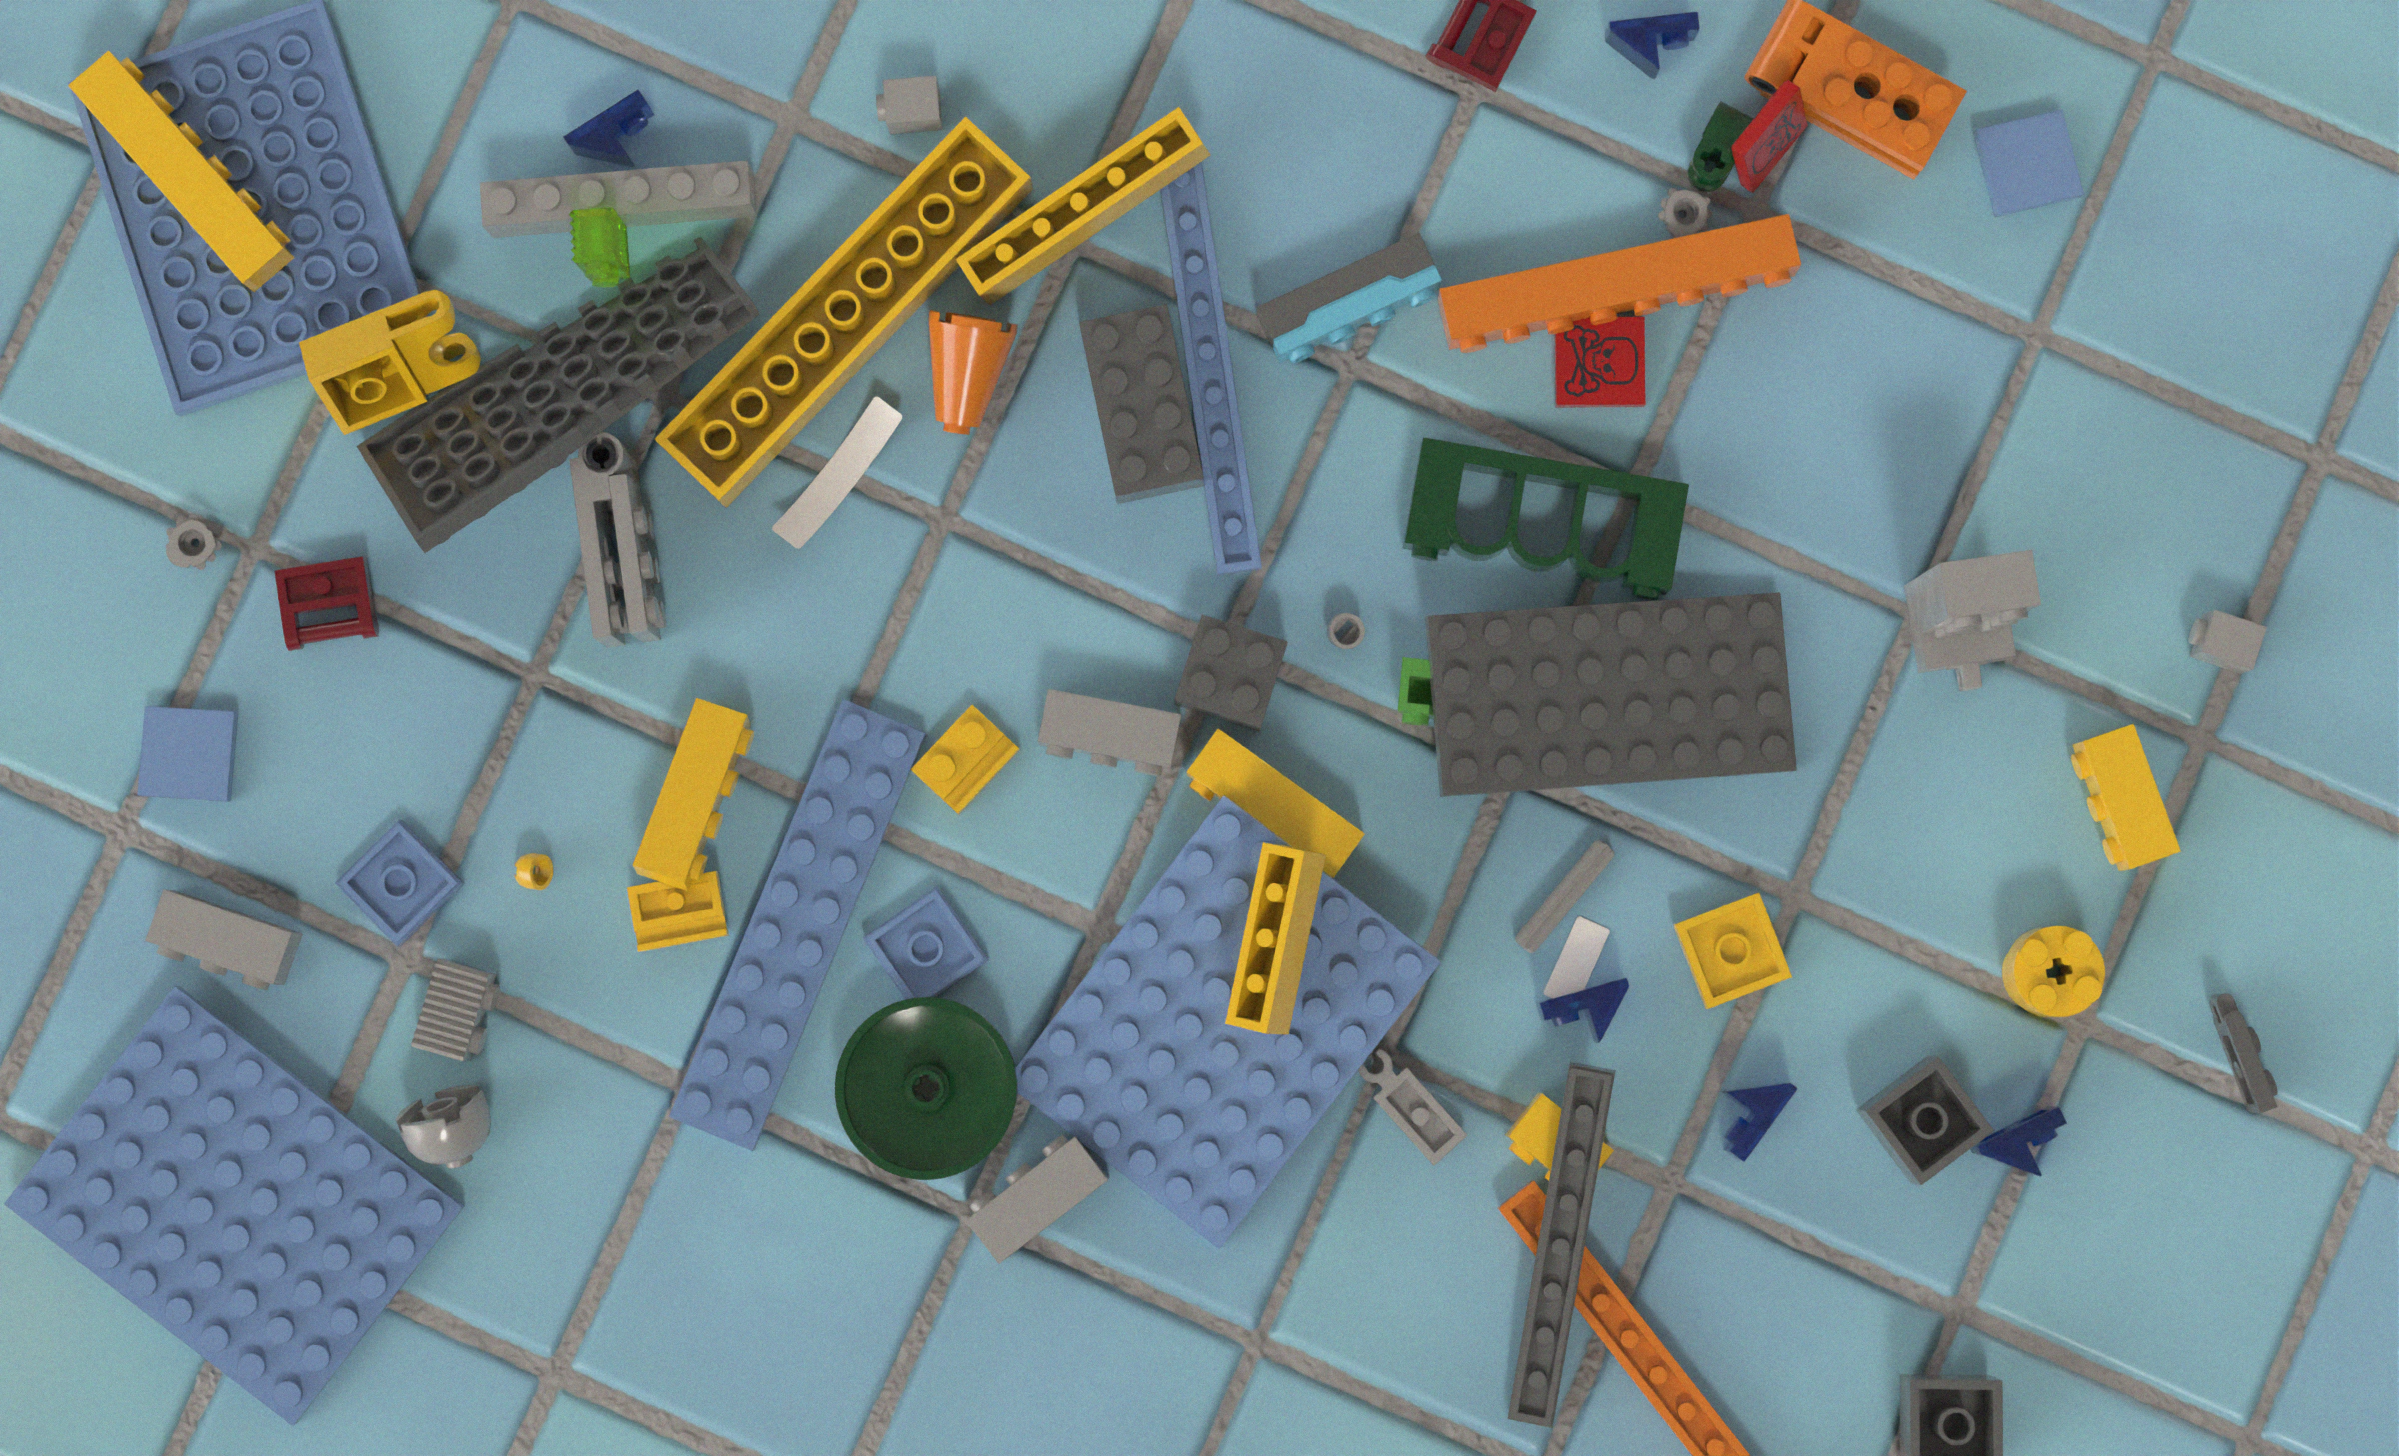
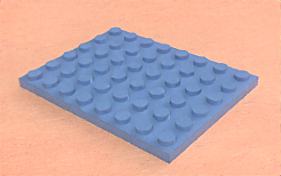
(292, 133)
(1156, 1074)
(234, 1205)

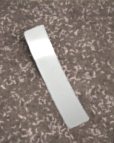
(839, 474)

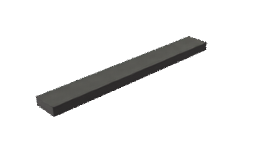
(1561, 1244)

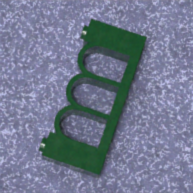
(1653, 537)

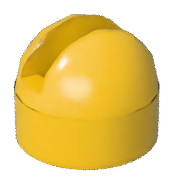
(543, 871)

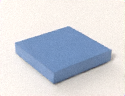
(2028, 163)
(187, 753)
(399, 883)
(926, 947)

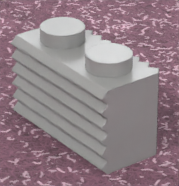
(456, 1010)

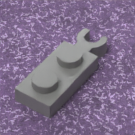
(1414, 1110)

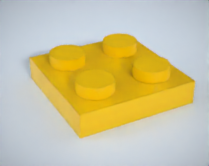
(1732, 950)

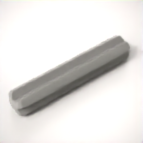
(1564, 896)

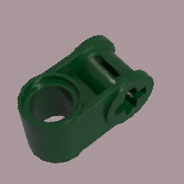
(1715, 146)

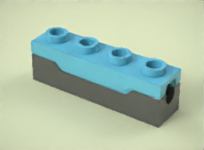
(1349, 298)

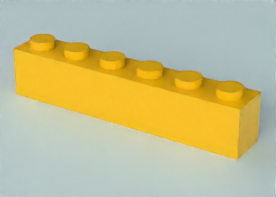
(182, 171)
(1083, 206)

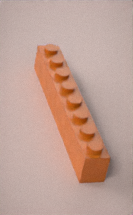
(1619, 283)

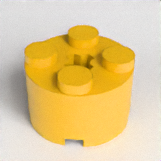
(2066, 994)

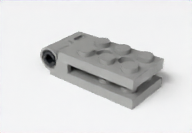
(607, 483)

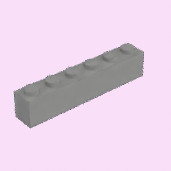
(637, 196)

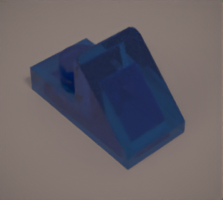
(1639, 38)
(599, 135)
(1597, 1001)
(1764, 1106)
(2010, 1145)

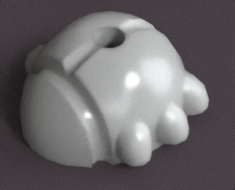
(1694, 210)
(181, 548)

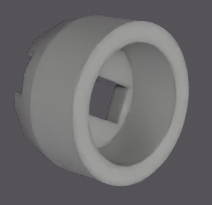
(1352, 636)

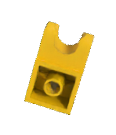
(388, 360)

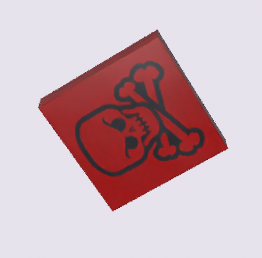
(1769, 135)
(1601, 364)

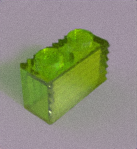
(600, 245)

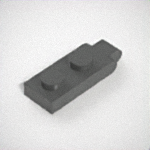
(2241, 1050)

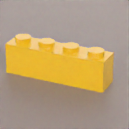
(693, 794)
(1272, 799)
(1275, 939)

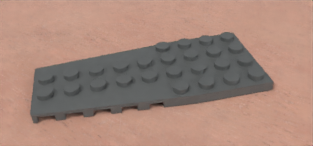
(543, 403)

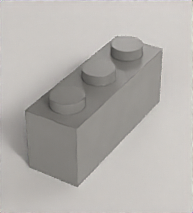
(1109, 732)
(223, 939)
(1035, 1197)

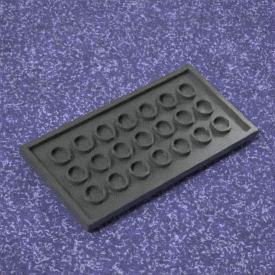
(1610, 694)

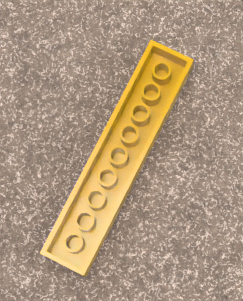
(845, 312)

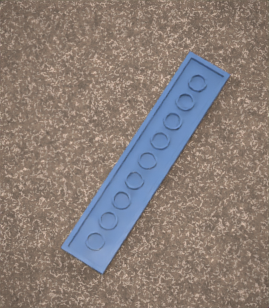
(797, 925)

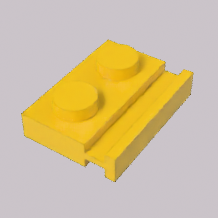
(965, 759)
(674, 916)

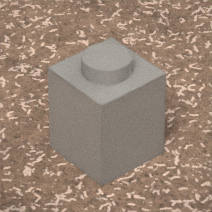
(910, 105)
(2226, 641)

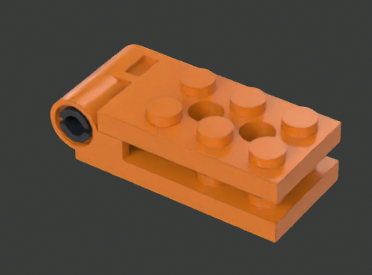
(1831, 60)

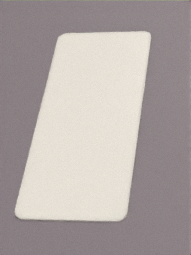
(1577, 958)

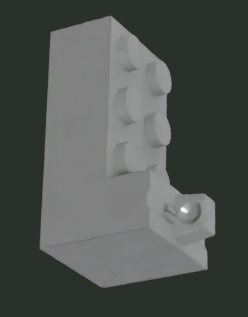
(1966, 612)

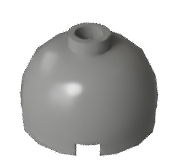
(447, 1128)

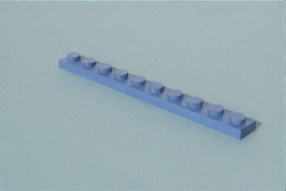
(1210, 374)

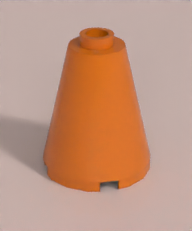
(966, 366)

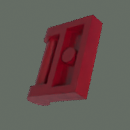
(1491, 46)
(324, 588)

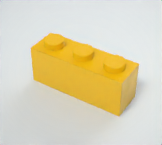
(2124, 798)

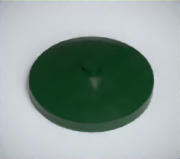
(926, 1088)

